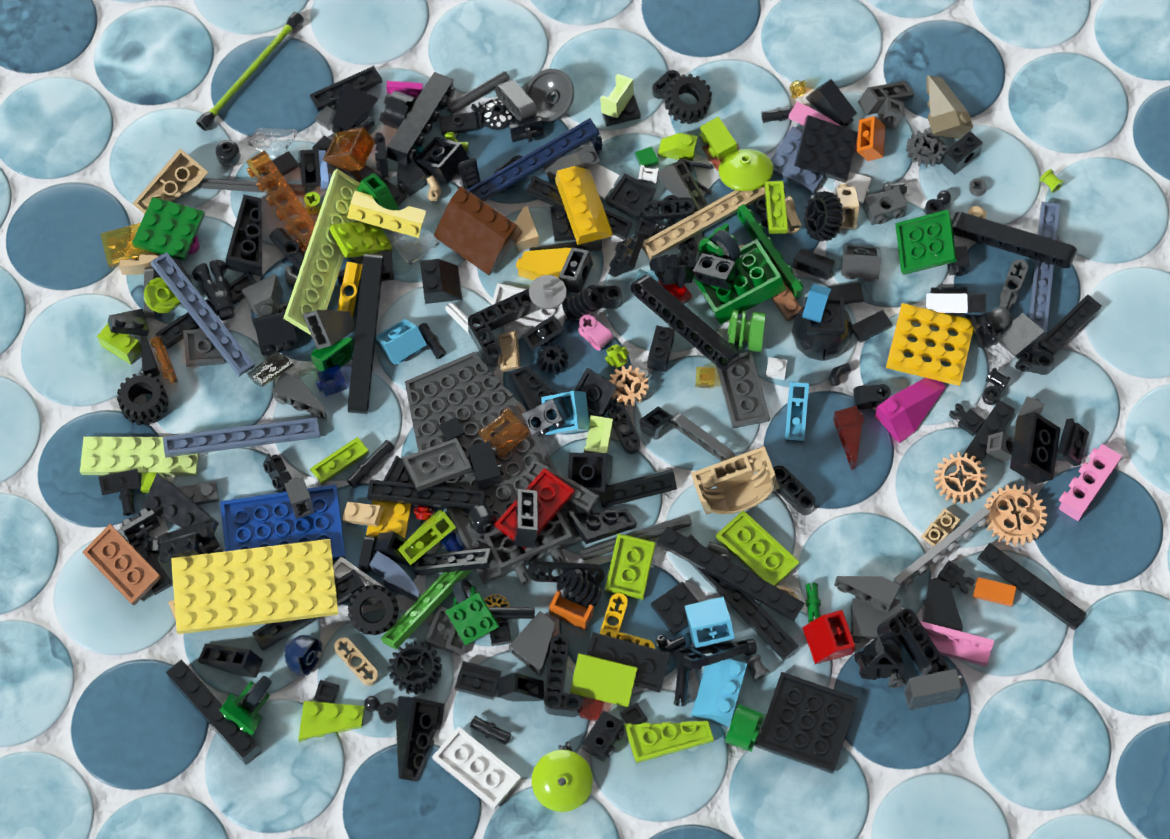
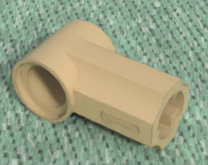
(792, 219)

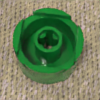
(744, 728)

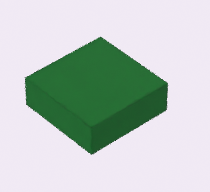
(646, 157)

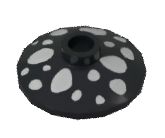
(494, 119)

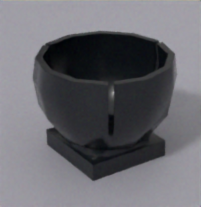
(831, 334)

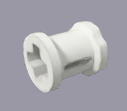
(648, 174)

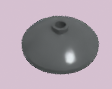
(545, 87)

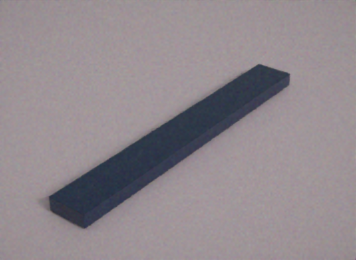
(535, 160)

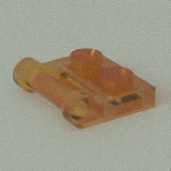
(162, 356)
(508, 436)

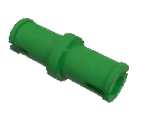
(812, 602)

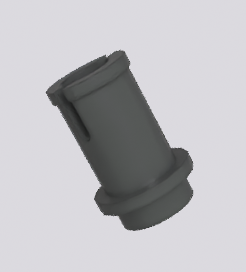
(889, 186)

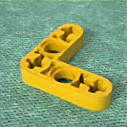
(614, 631)

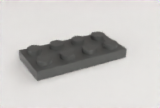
(743, 392)

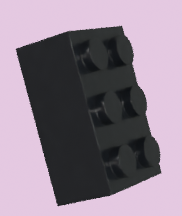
(1035, 448)

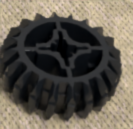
(823, 216)
(407, 681)

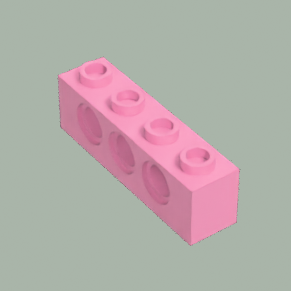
(1075, 506)

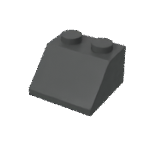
(860, 262)

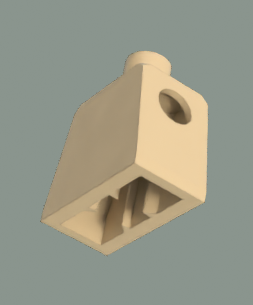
(850, 201)

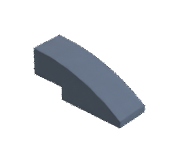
(394, 576)

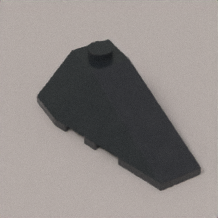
(415, 728)

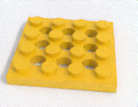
(919, 349)

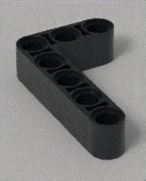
(504, 317)

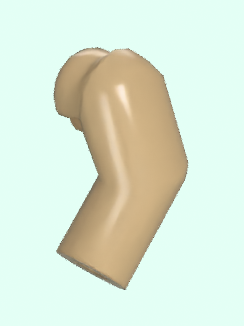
(435, 189)

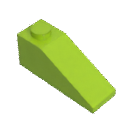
(426, 536)

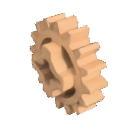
(634, 380)

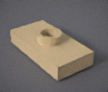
(510, 351)

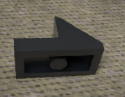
(654, 422)

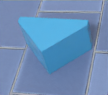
(816, 302)

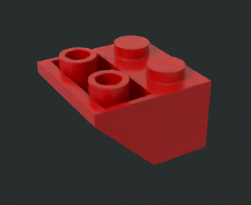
(829, 637)

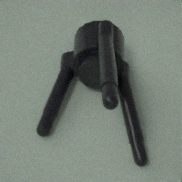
(690, 164)

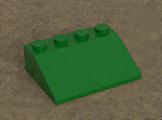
(754, 284)

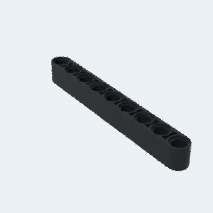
(365, 333)

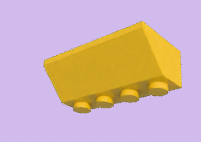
(582, 204)

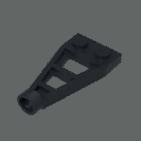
(695, 658)

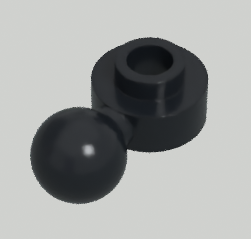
(943, 198)
(373, 704)

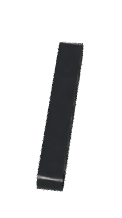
(1013, 240)
(685, 322)

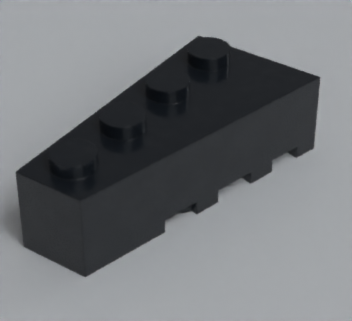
(246, 241)

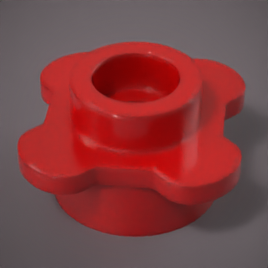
(423, 512)

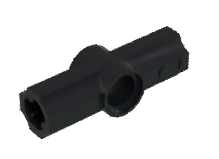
(285, 245)

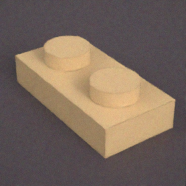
(362, 514)

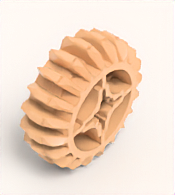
(967, 478)

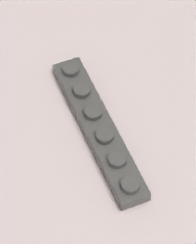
(949, 543)

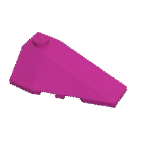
(906, 409)

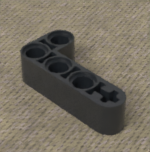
(915, 640)
(559, 675)

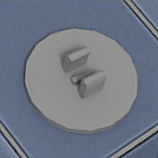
(547, 292)

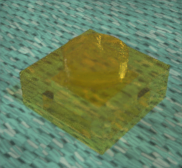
(705, 377)

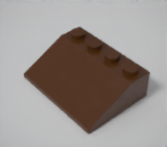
(476, 231)

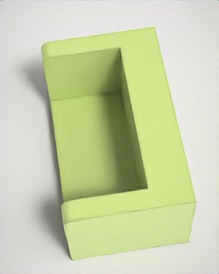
(619, 97)
(599, 435)

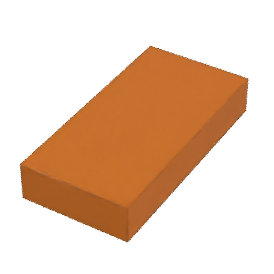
(994, 591)

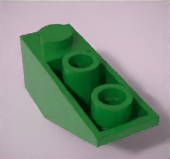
(378, 189)

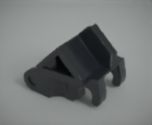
(674, 269)
(882, 659)

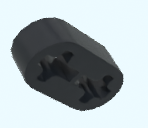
(664, 82)
(367, 553)

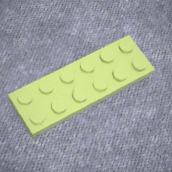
(120, 454)

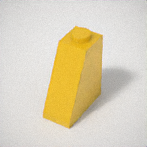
(542, 262)

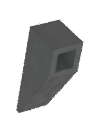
(295, 393)
(871, 589)

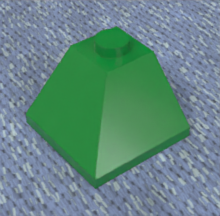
(334, 355)

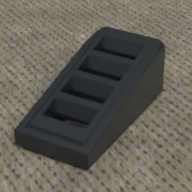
(468, 173)
(148, 361)

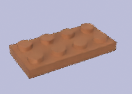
(121, 564)

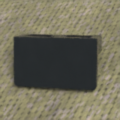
(813, 264)

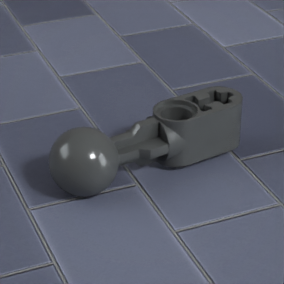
(1001, 316)

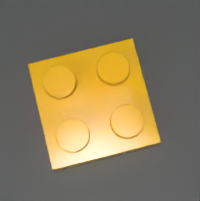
(394, 518)

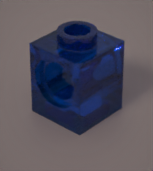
(331, 374)

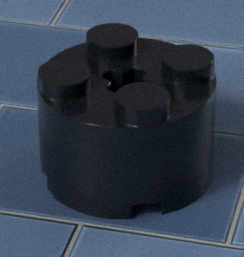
(396, 109)

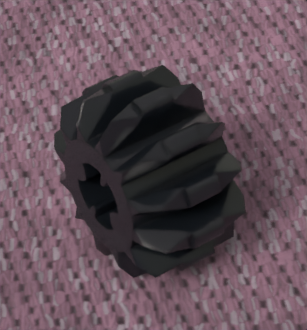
(559, 355)

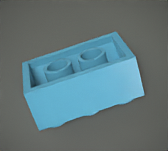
(719, 691)

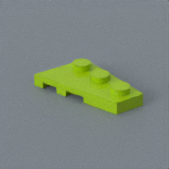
(327, 718)

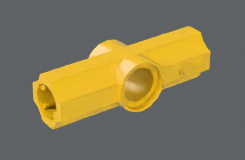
(351, 278)

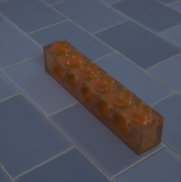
(263, 163)

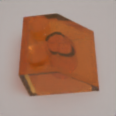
(350, 149)

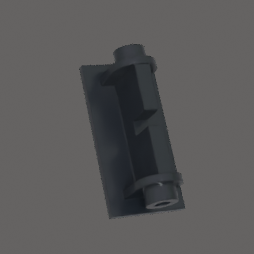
(273, 466)

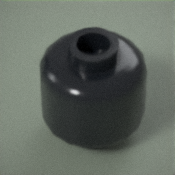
(228, 153)
(482, 519)

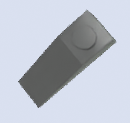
(876, 95)
(582, 157)
(682, 184)

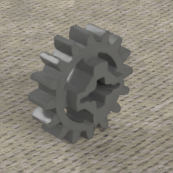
(925, 148)

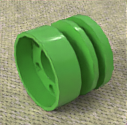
(747, 330)

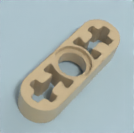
(369, 668)

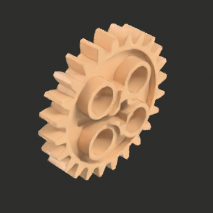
(1031, 512)

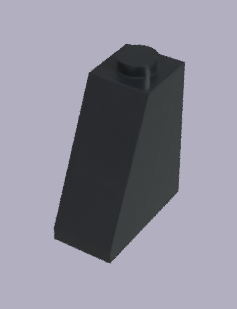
(832, 103)
(349, 108)
(940, 605)

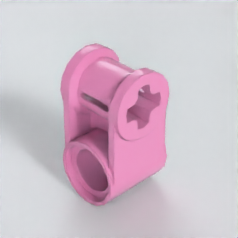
(594, 332)

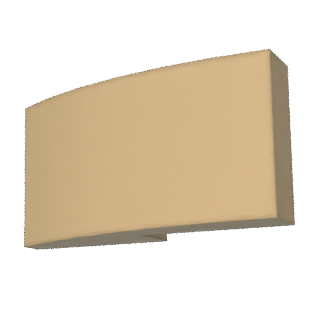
(134, 267)
(940, 528)

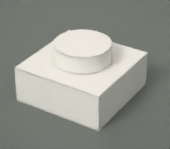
(776, 368)

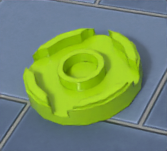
(160, 297)

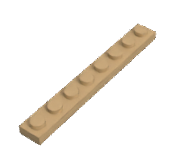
(699, 221)

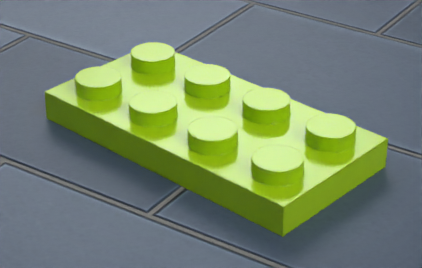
(757, 549)

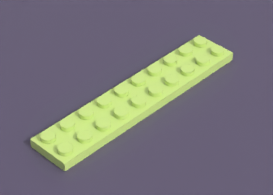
(323, 254)

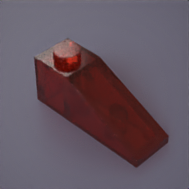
(849, 427)

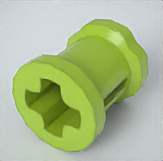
(1051, 181)
(311, 202)

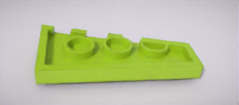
(658, 740)

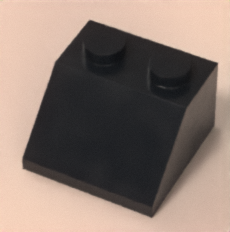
(441, 158)
(440, 281)
(275, 334)
(591, 470)

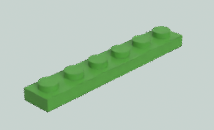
(422, 608)

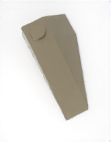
(947, 113)

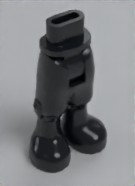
(218, 292)

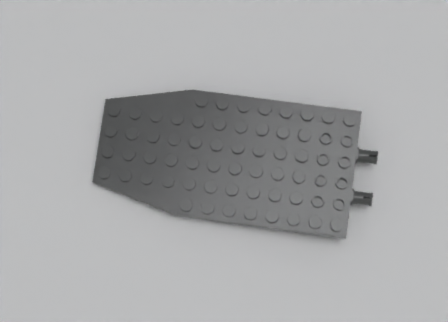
(476, 399)

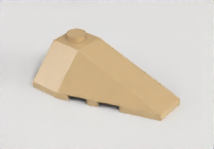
(173, 180)

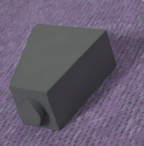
(264, 296)
(329, 326)
(534, 642)

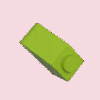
(678, 146)

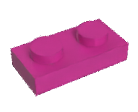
(408, 88)

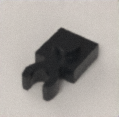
(968, 421)
(954, 575)

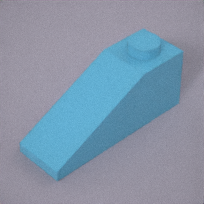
(796, 410)

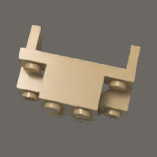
(735, 483)

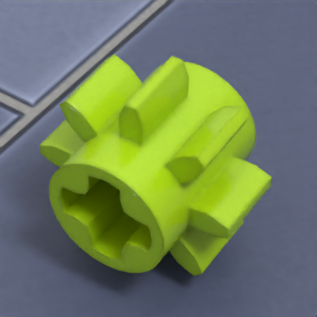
(616, 355)

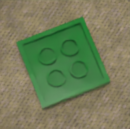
(168, 228)
(926, 242)

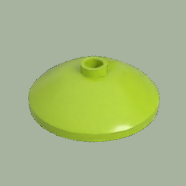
(745, 170)
(566, 765)

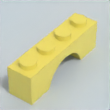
(405, 221)

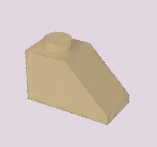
(529, 236)

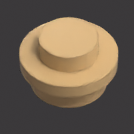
(977, 211)

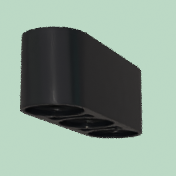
(794, 499)

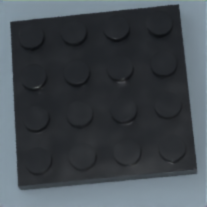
(807, 722)

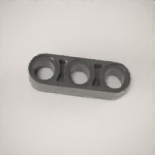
(516, 100)

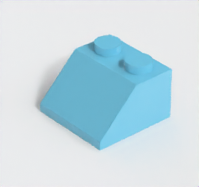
(400, 341)
(577, 407)

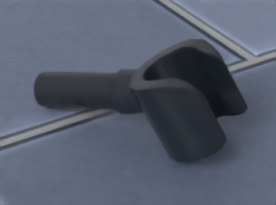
(479, 111)

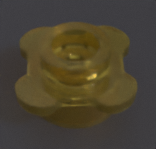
(797, 88)

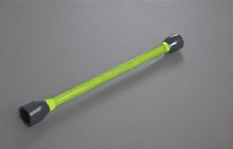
(206, 120)

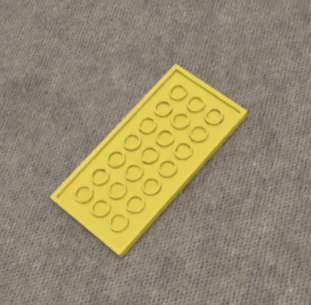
(254, 586)

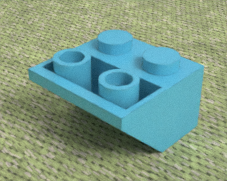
(709, 622)

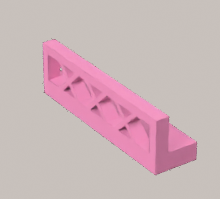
(960, 644)

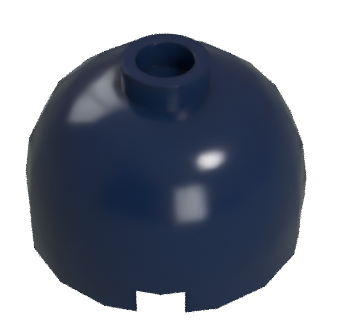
(302, 654)

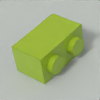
(718, 138)
(120, 344)

